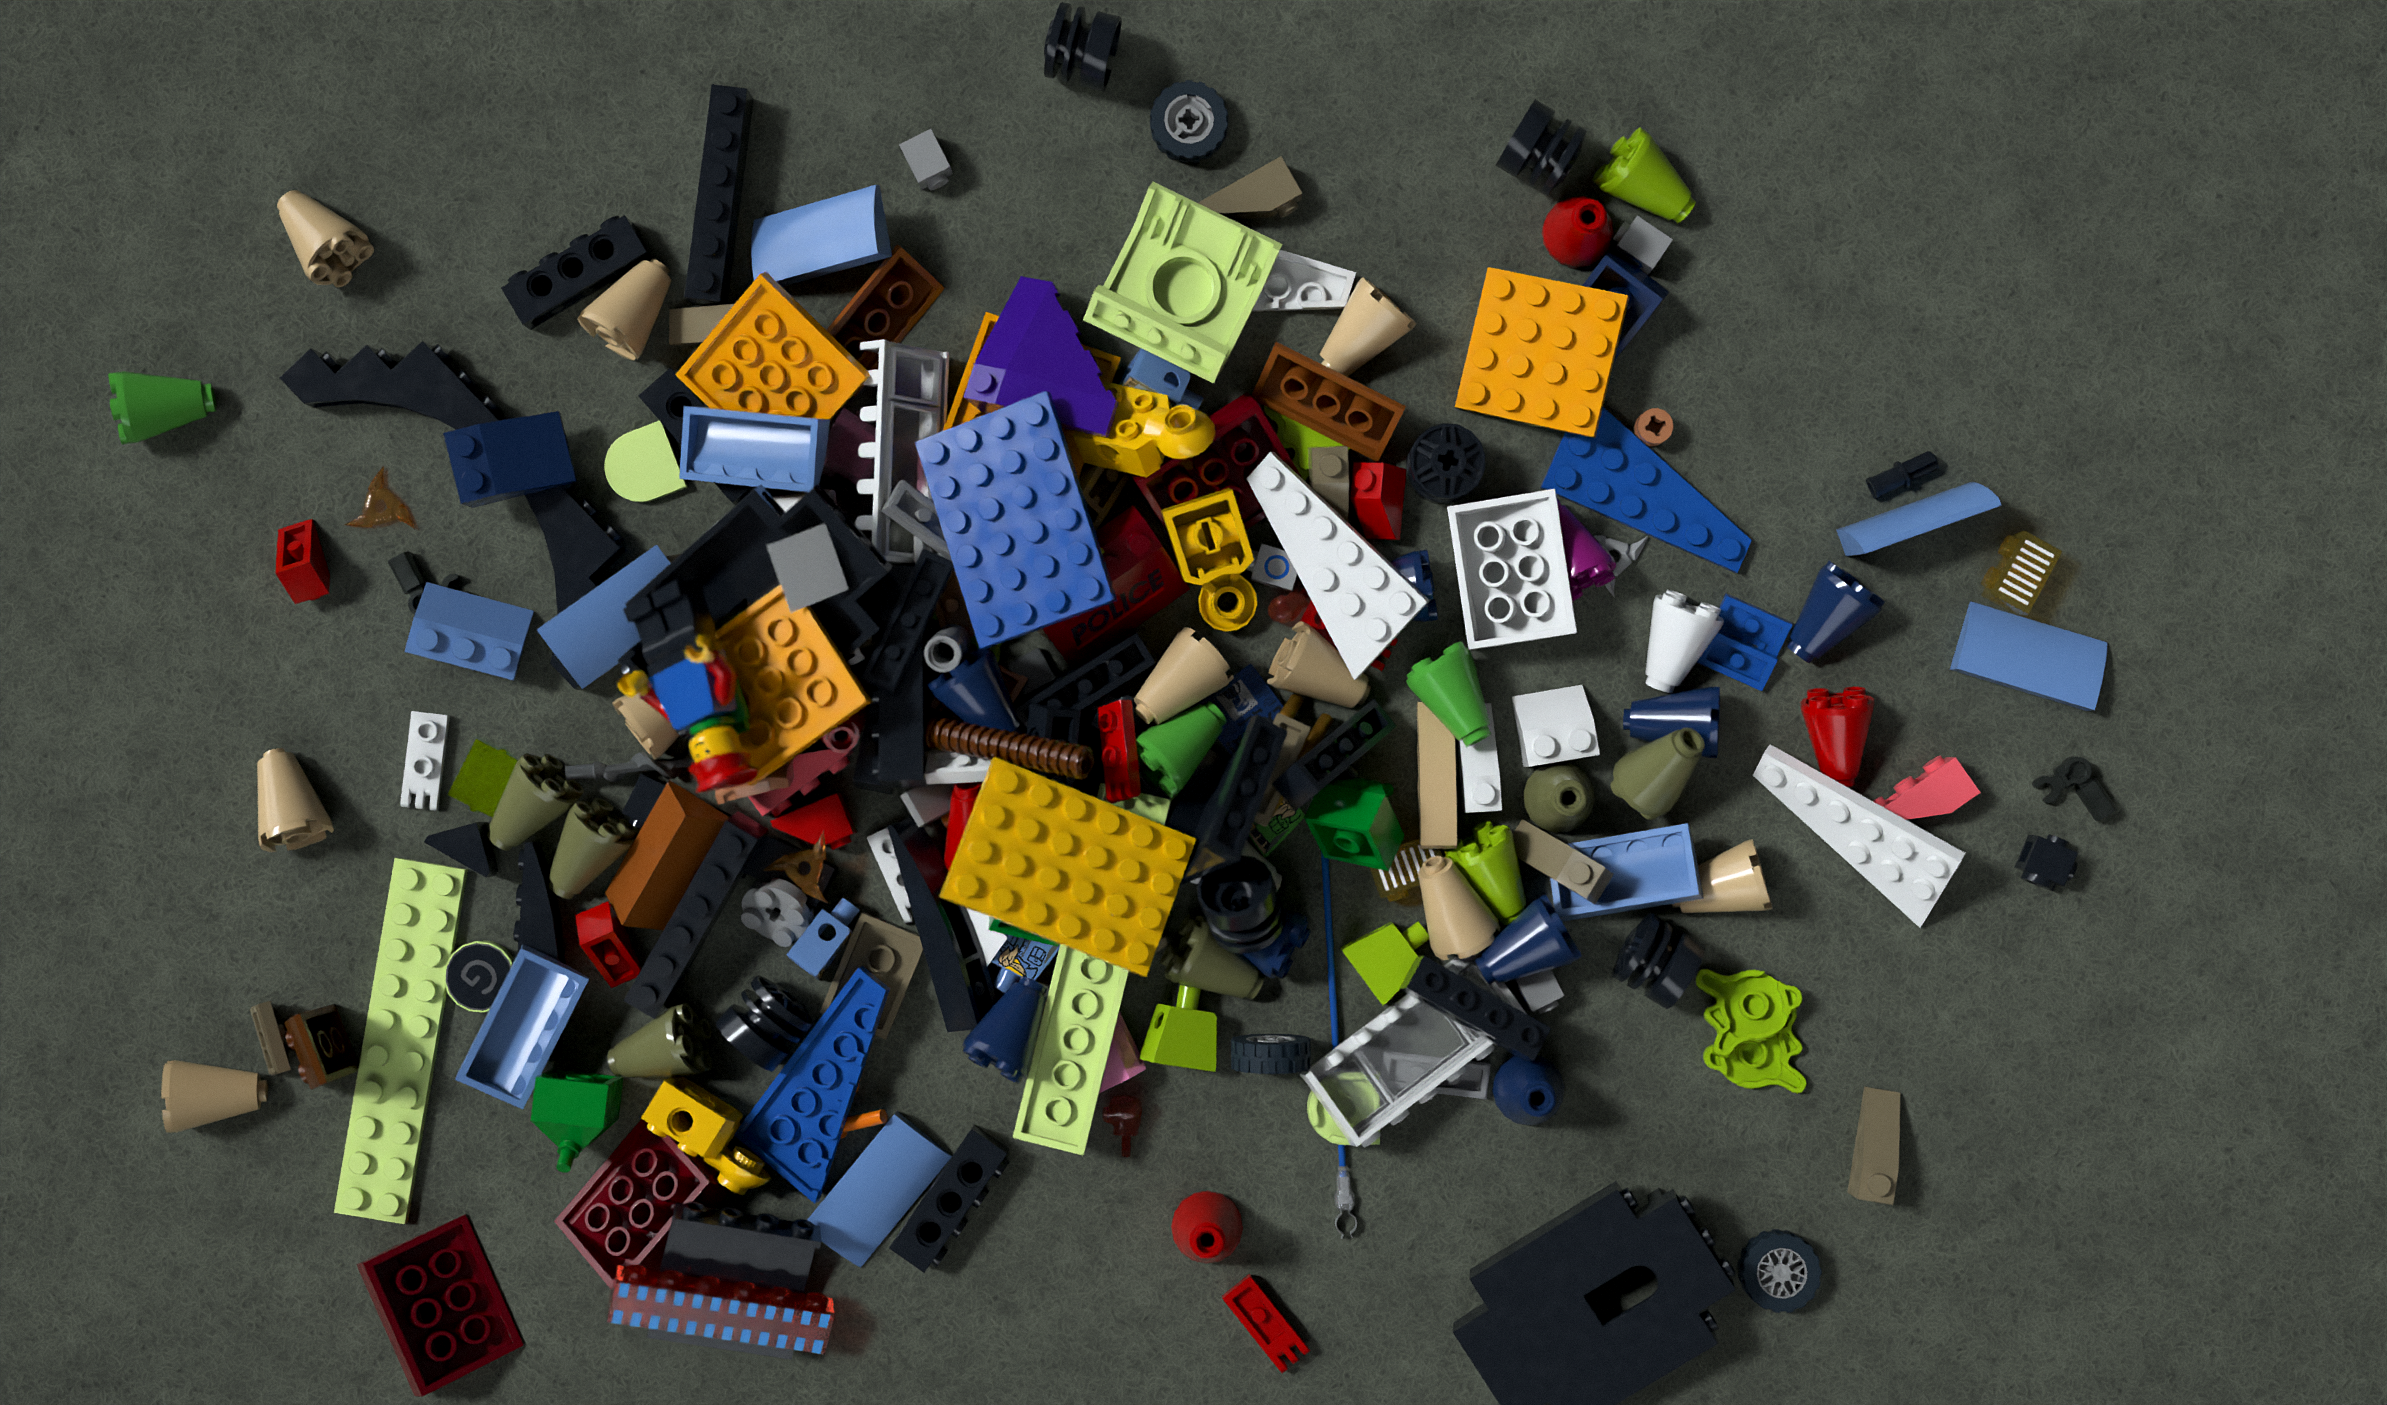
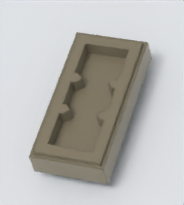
(271, 1038)

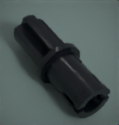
(1902, 474)

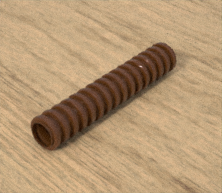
(1009, 747)

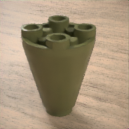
(1657, 772)
(1544, 797)
(531, 800)
(588, 846)
(1205, 965)
(665, 1047)

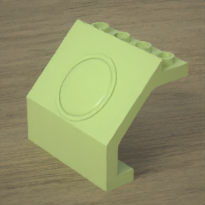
(1184, 283)

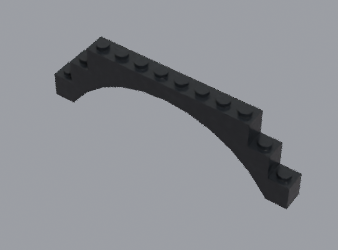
(430, 386)

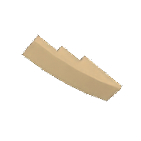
(1436, 782)

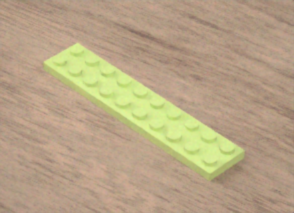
(1076, 1033)
(400, 1041)

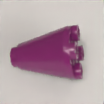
(1585, 557)

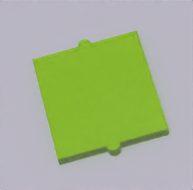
(483, 778)

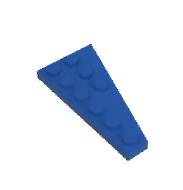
(1638, 489)
(808, 1103)

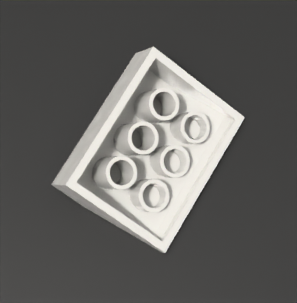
(1512, 569)

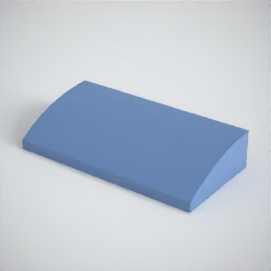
(821, 237)
(753, 448)
(1916, 518)
(595, 629)
(2030, 657)
(1647, 868)
(522, 1027)
(878, 1189)

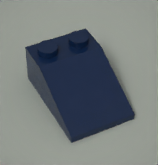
(1623, 277)
(509, 458)

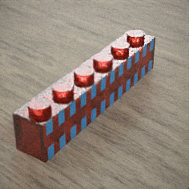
(720, 1309)

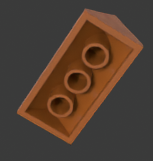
(885, 306)
(1327, 402)
(664, 858)

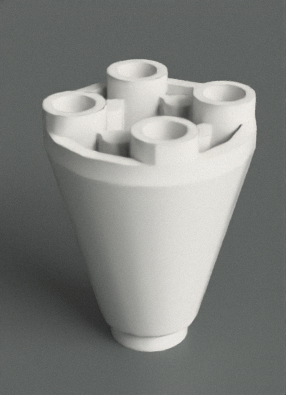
(1678, 638)

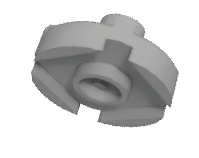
(780, 927)

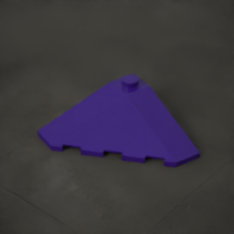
(1036, 352)

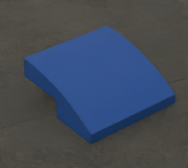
(1737, 657)

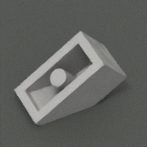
(928, 802)

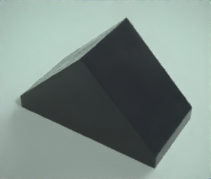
(467, 846)

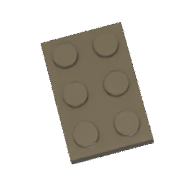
(888, 954)

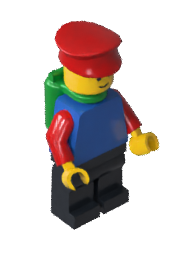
(692, 682)

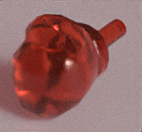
(1287, 608)
(1125, 1116)

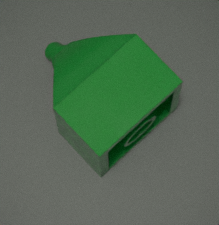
(1356, 822)
(575, 1109)

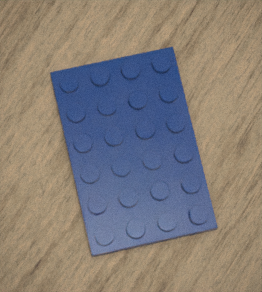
(1015, 520)

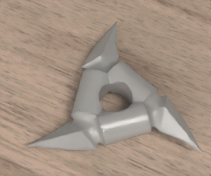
(1626, 552)

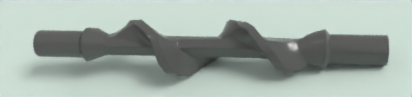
(640, 762)

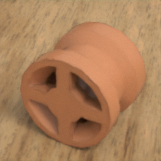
(1647, 430)

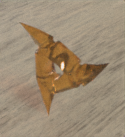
(394, 508)
(814, 858)

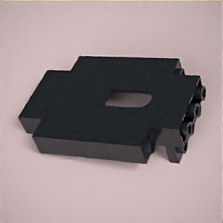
(736, 565)
(1541, 1337)

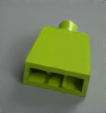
(1385, 957)
(1182, 1034)

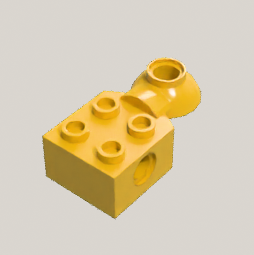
(1146, 432)
(1213, 553)
(708, 1134)

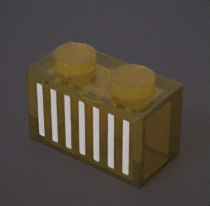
(2020, 572)
(1403, 871)

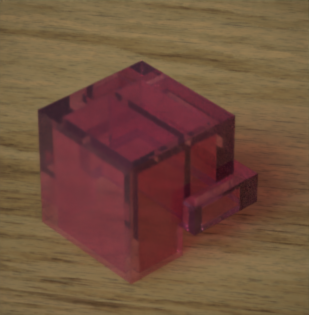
(843, 445)

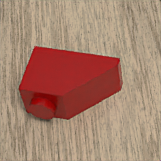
(1378, 499)
(301, 562)
(824, 815)
(607, 944)

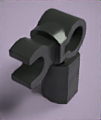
(411, 578)
(2077, 772)

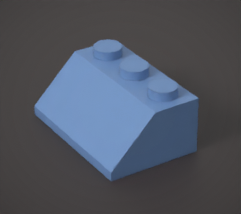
(469, 631)

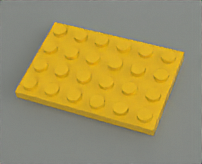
(1068, 867)

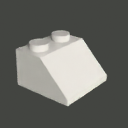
(1555, 726)

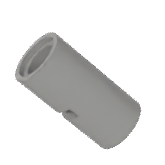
(941, 659)

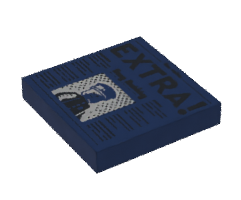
(1239, 701)

